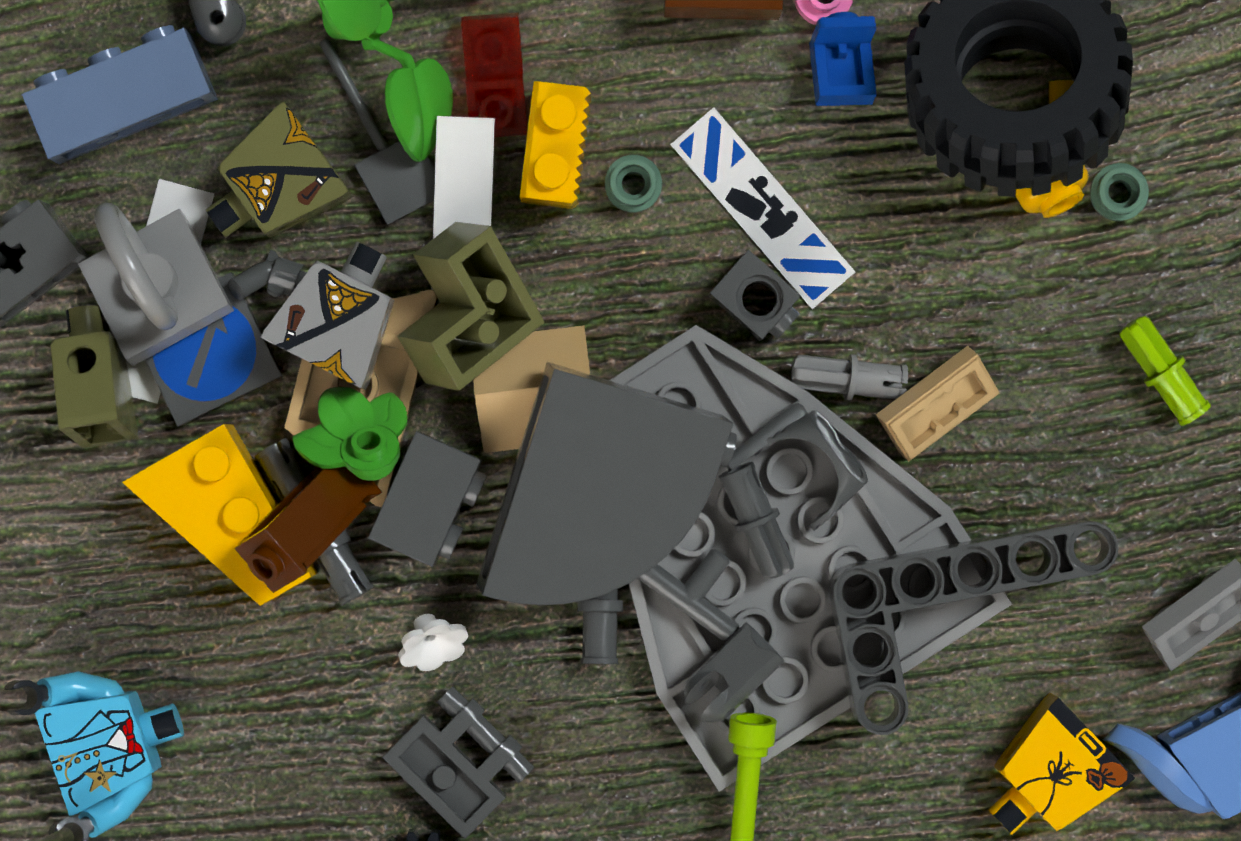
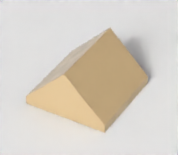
(510, 385)

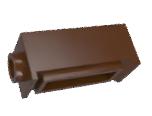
(304, 525)

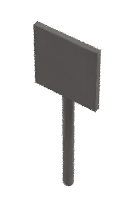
(389, 175)

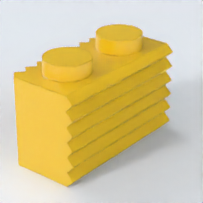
(555, 145)

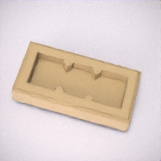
(938, 403)

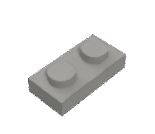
(1197, 617)

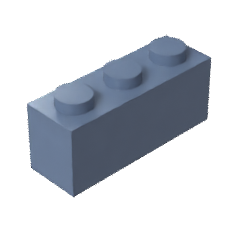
(118, 94)

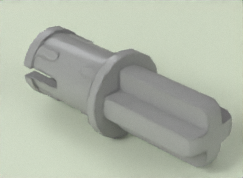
(849, 376)

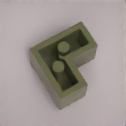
(480, 307)

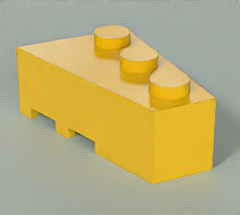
(213, 501)

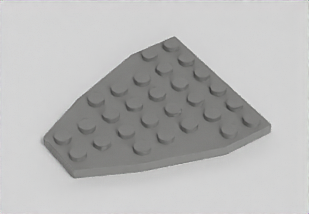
(794, 610)

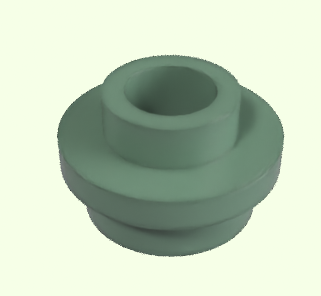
(633, 165)
(1131, 179)

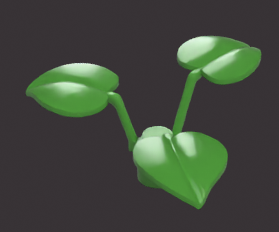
(412, 93)

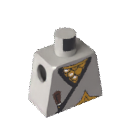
(336, 317)

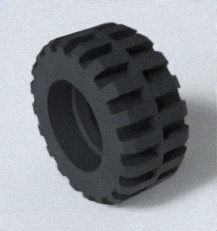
(1018, 146)

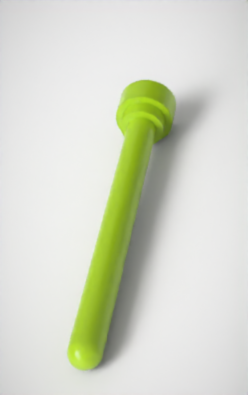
(750, 738)

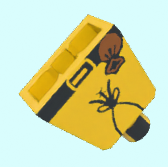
(1055, 769)

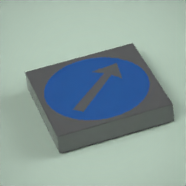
(214, 363)

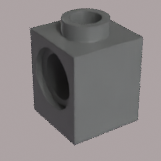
(751, 271)

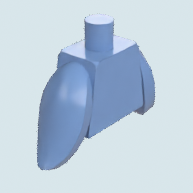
(1196, 759)

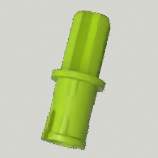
(1164, 370)

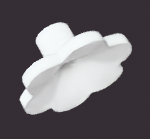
(432, 643)

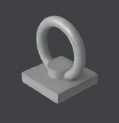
(152, 282)

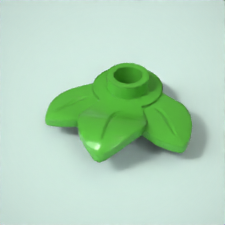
(352, 426)

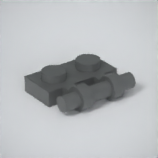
(448, 776)

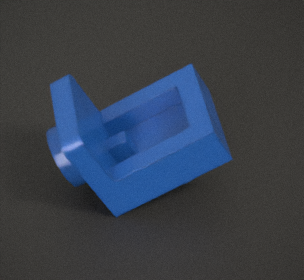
(843, 60)

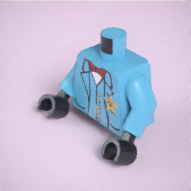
(97, 746)

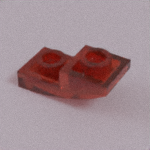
(495, 71)

